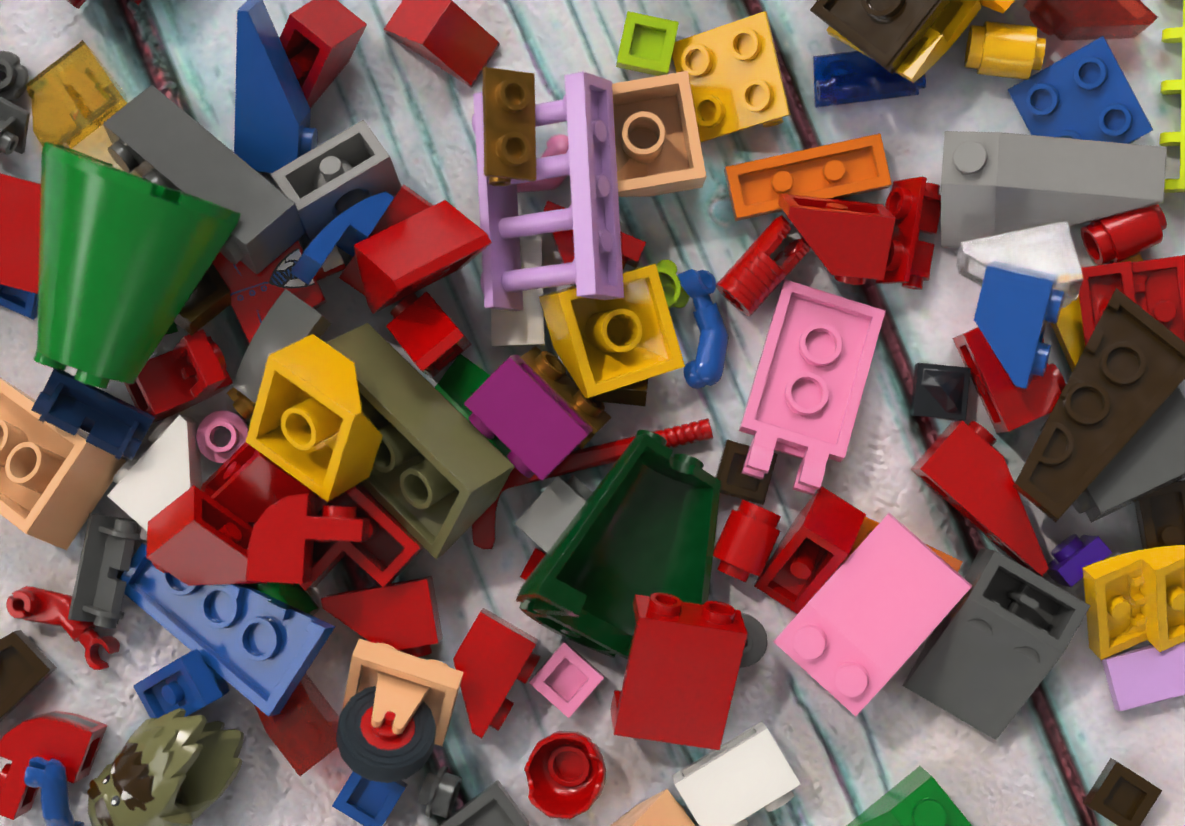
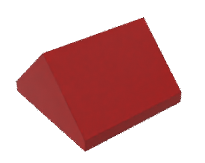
(417, 253)

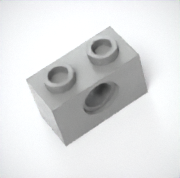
(337, 177)

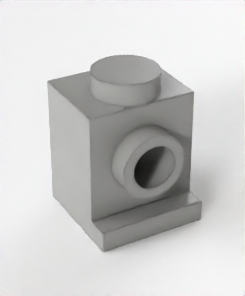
(553, 511)

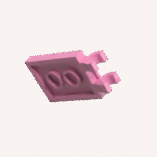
(809, 381)

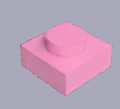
(566, 679)

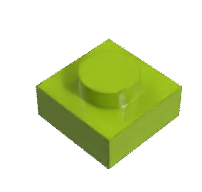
(647, 44)

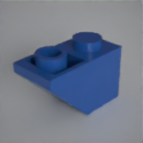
(1014, 316)

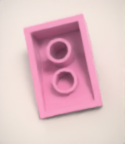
(872, 614)

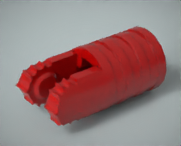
(756, 274)

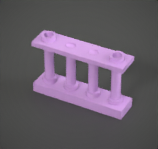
(591, 214)

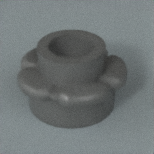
(16, 76)
(440, 793)

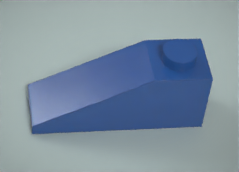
(269, 101)

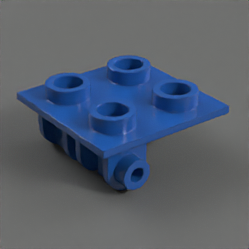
(1082, 99)

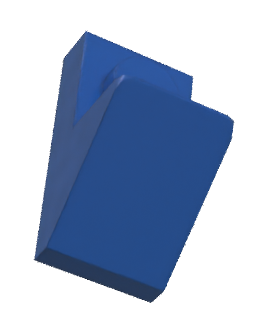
(181, 684)

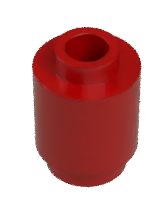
(1123, 234)
(747, 541)

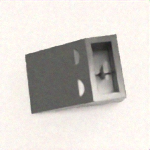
(995, 643)

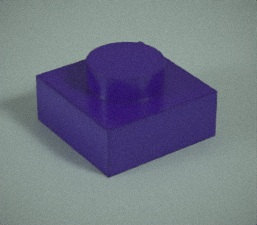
(1073, 555)

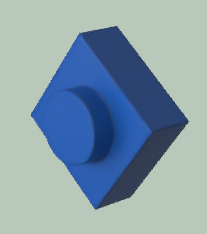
(368, 800)

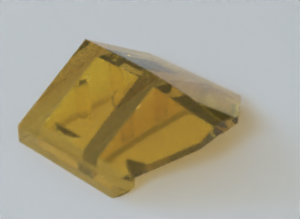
(73, 97)

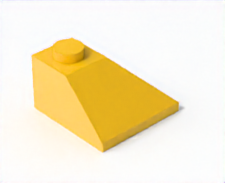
(614, 339)

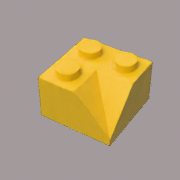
(313, 418)

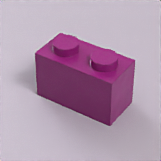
(526, 418)

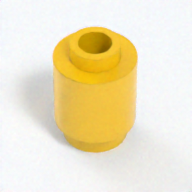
(1004, 50)

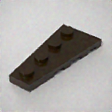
(1111, 394)

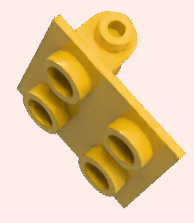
(733, 77)

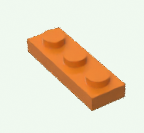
(818, 172)

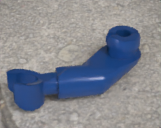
(713, 337)
(54, 790)

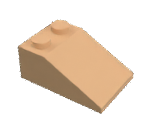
(46, 473)

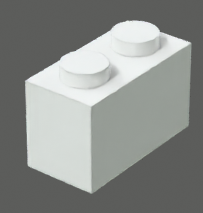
(737, 780)

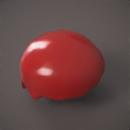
(565, 774)

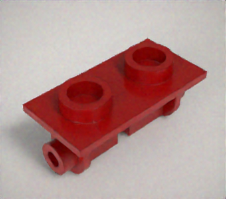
(916, 210)

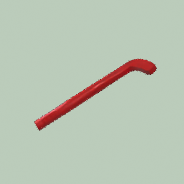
(485, 526)

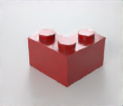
(382, 556)

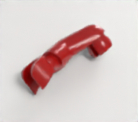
(53, 609)

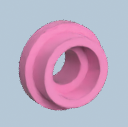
(207, 428)

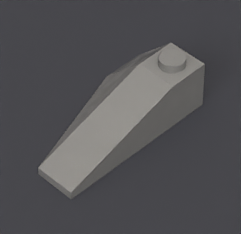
(1028, 181)

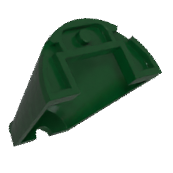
(636, 534)

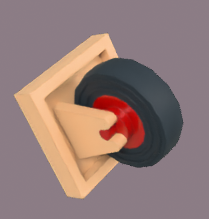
(394, 711)

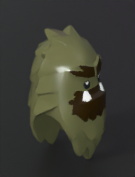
(166, 773)

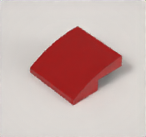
(1151, 284)

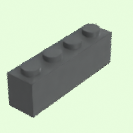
(182, 155)

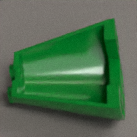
(115, 263)

